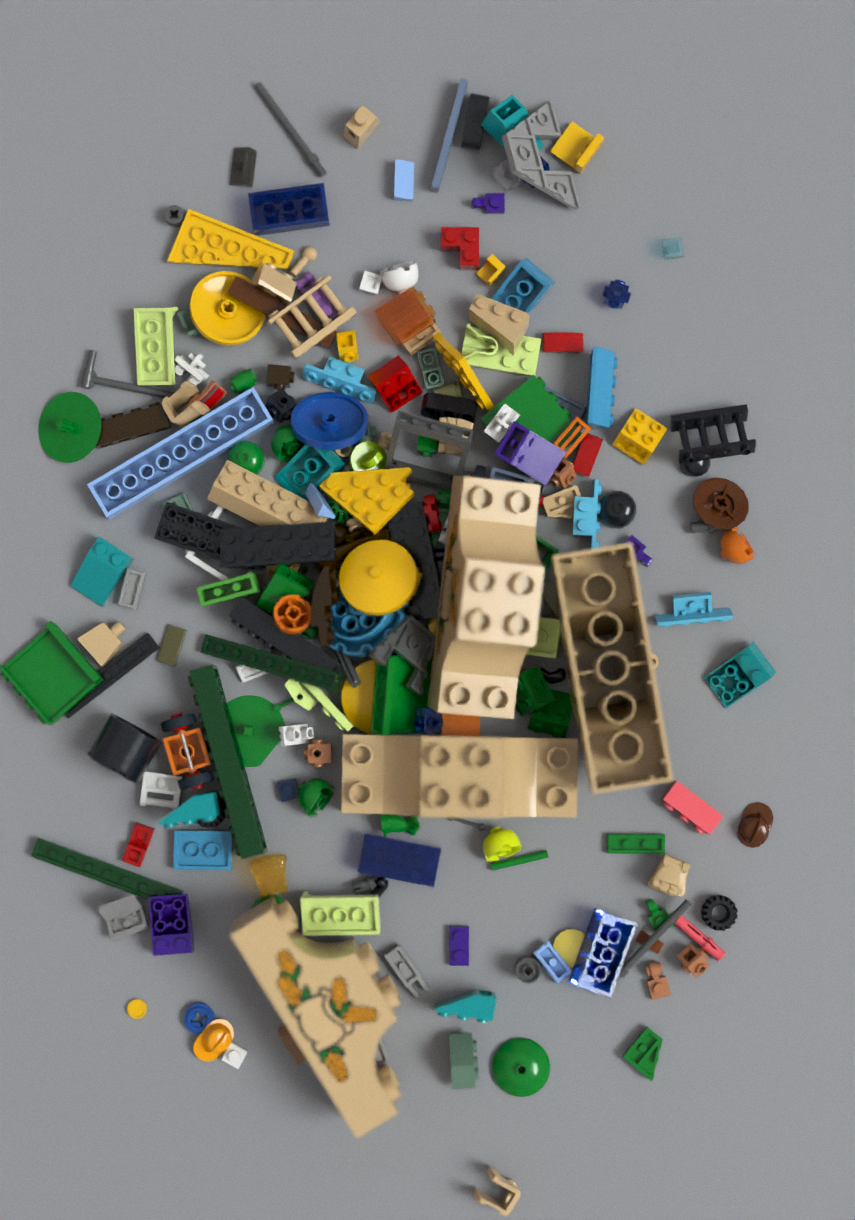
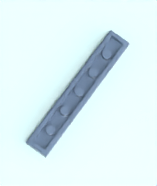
(449, 135)

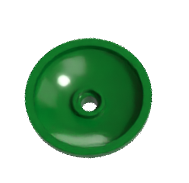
(520, 1053)

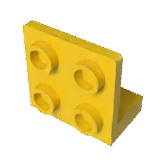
(576, 147)
(639, 436)

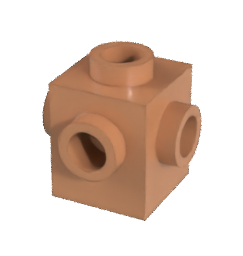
(563, 474)
(326, 753)
(693, 960)

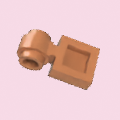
(658, 985)

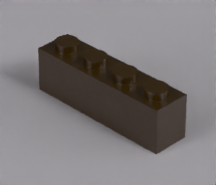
(133, 425)
(349, 542)

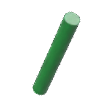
(519, 860)

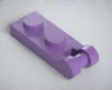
(319, 296)

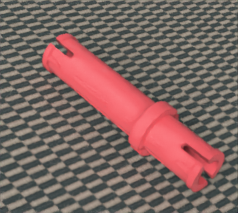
(702, 940)

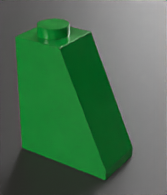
(283, 583)

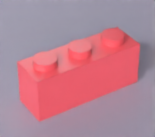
(691, 808)

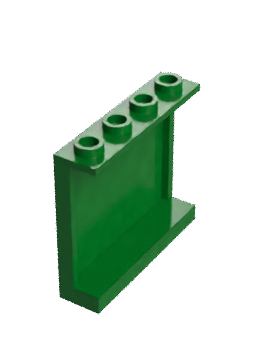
(537, 411)
(51, 674)
(393, 701)

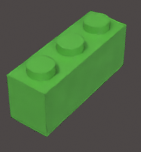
(228, 589)

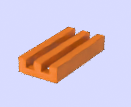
(582, 424)

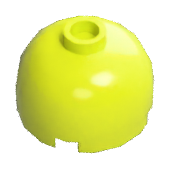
(500, 843)

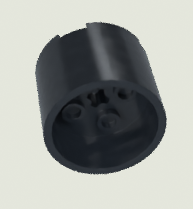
(124, 748)

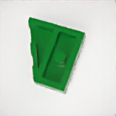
(644, 1052)

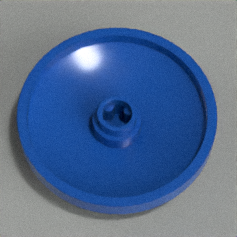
(329, 421)

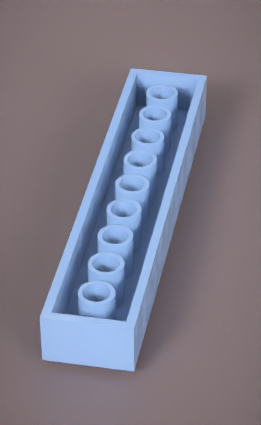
(180, 453)

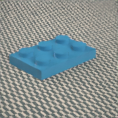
(202, 850)

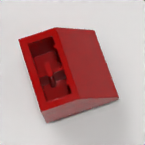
(395, 383)

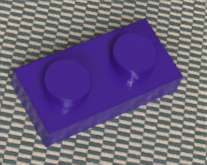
(459, 945)

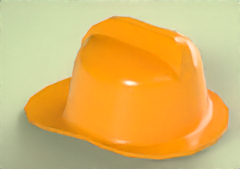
(213, 1040)

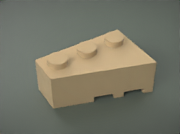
(499, 321)

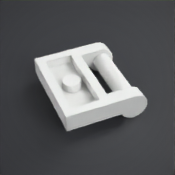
(160, 784)

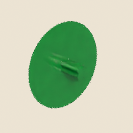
(69, 427)
(255, 718)

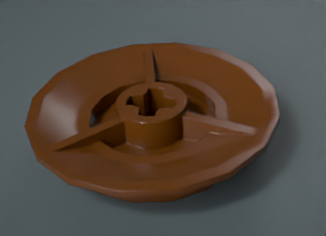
(722, 491)

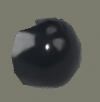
(696, 468)

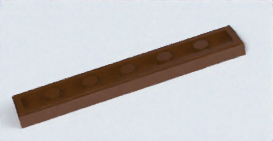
(268, 304)

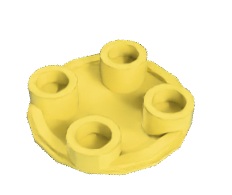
(568, 945)

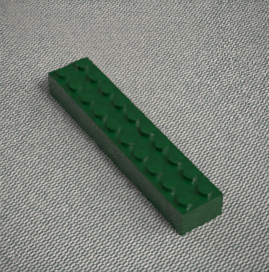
(228, 761)

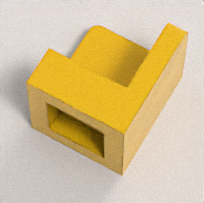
(491, 270)

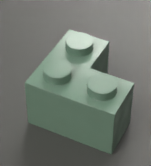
(462, 1061)

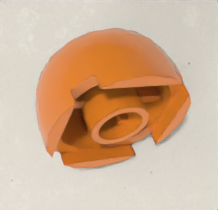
(736, 547)
(292, 614)

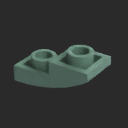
(430, 368)

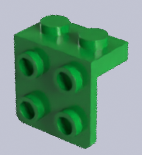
(553, 717)

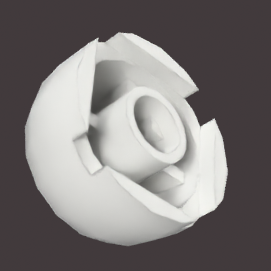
(400, 277)

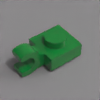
(657, 916)

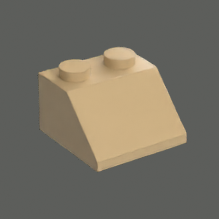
(274, 283)

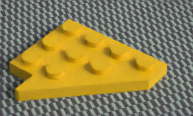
(460, 366)
(369, 494)

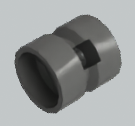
(527, 969)

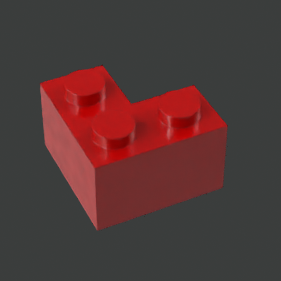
(463, 240)

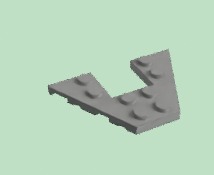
(526, 160)

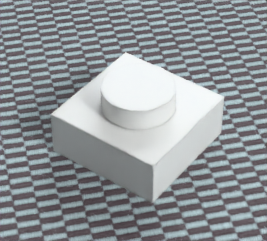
(370, 283)
(234, 1055)

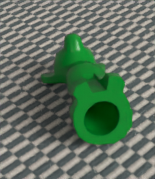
(397, 824)

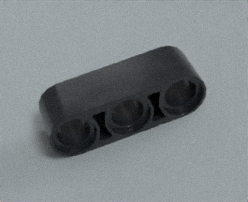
(475, 116)
(438, 405)

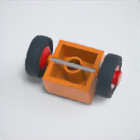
(187, 751)

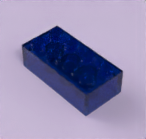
(289, 209)
(399, 859)
(602, 952)

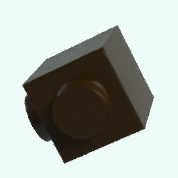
(279, 376)

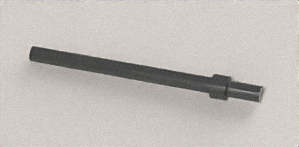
(311, 158)
(653, 938)

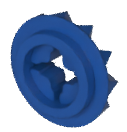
(190, 1014)

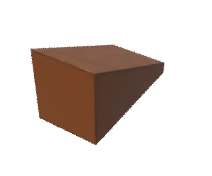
(656, 947)

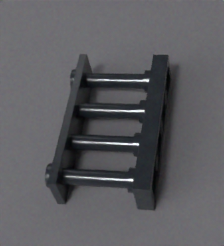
(709, 418)

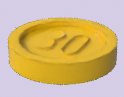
(137, 1008)

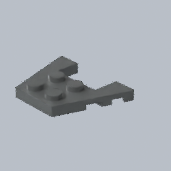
(413, 644)

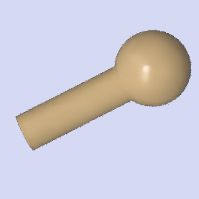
(308, 254)

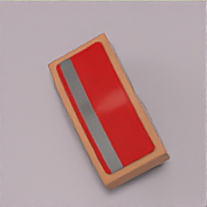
(210, 395)

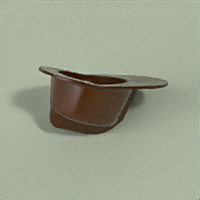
(755, 825)

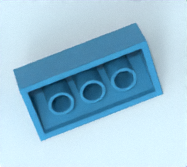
(600, 388)

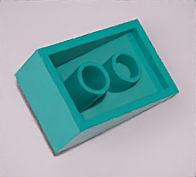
(308, 467)
(101, 571)

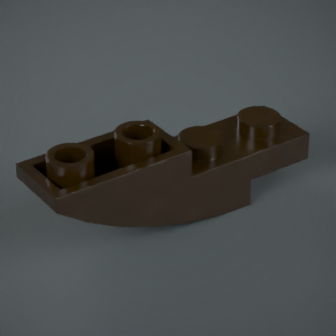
(324, 596)

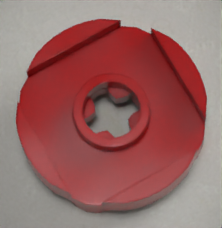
(432, 511)

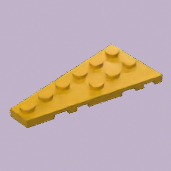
(219, 244)

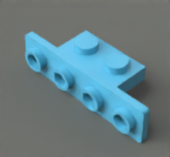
(342, 378)
(585, 515)
(692, 609)

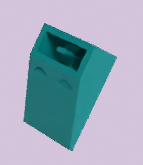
(504, 118)
(740, 674)
(201, 806)
(473, 1004)

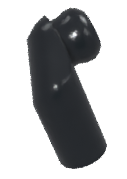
(554, 677)
(382, 885)

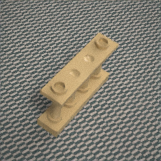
(313, 335)

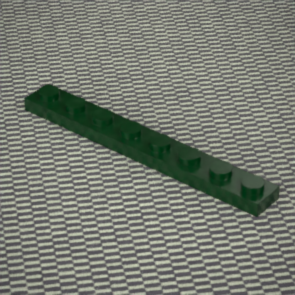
(271, 663)
(101, 870)

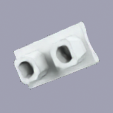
(193, 365)
(501, 423)
(295, 734)

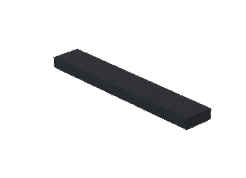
(118, 668)

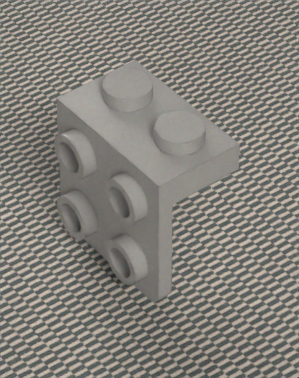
(124, 916)

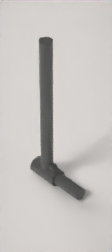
(90, 379)

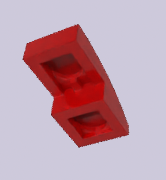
(562, 342)
(587, 454)
(138, 844)

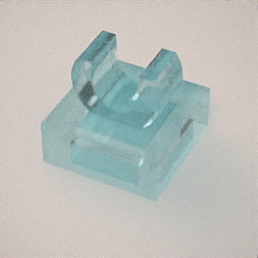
(672, 248)

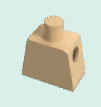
(361, 125)
(103, 641)

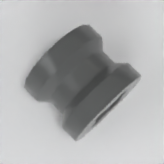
(177, 219)

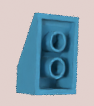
(524, 287)

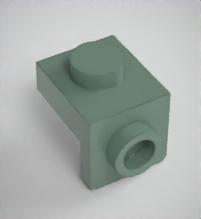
(185, 318)

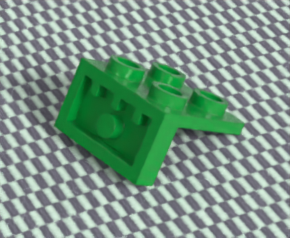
(532, 691)

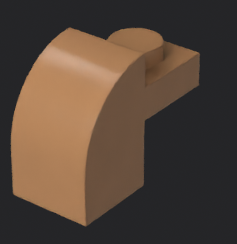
(291, 1044)

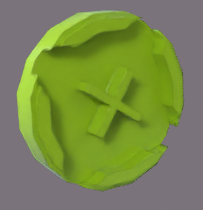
(367, 457)

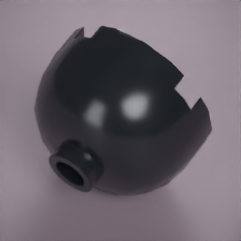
(617, 509)

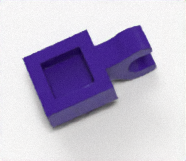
(493, 203)
(638, 549)

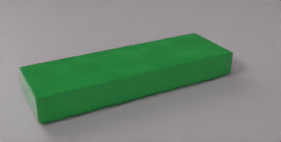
(635, 843)

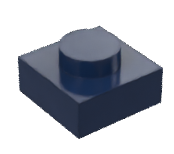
(288, 790)

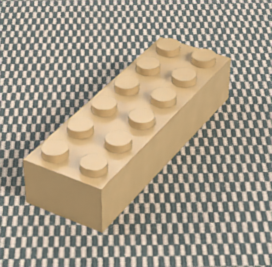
(259, 499)

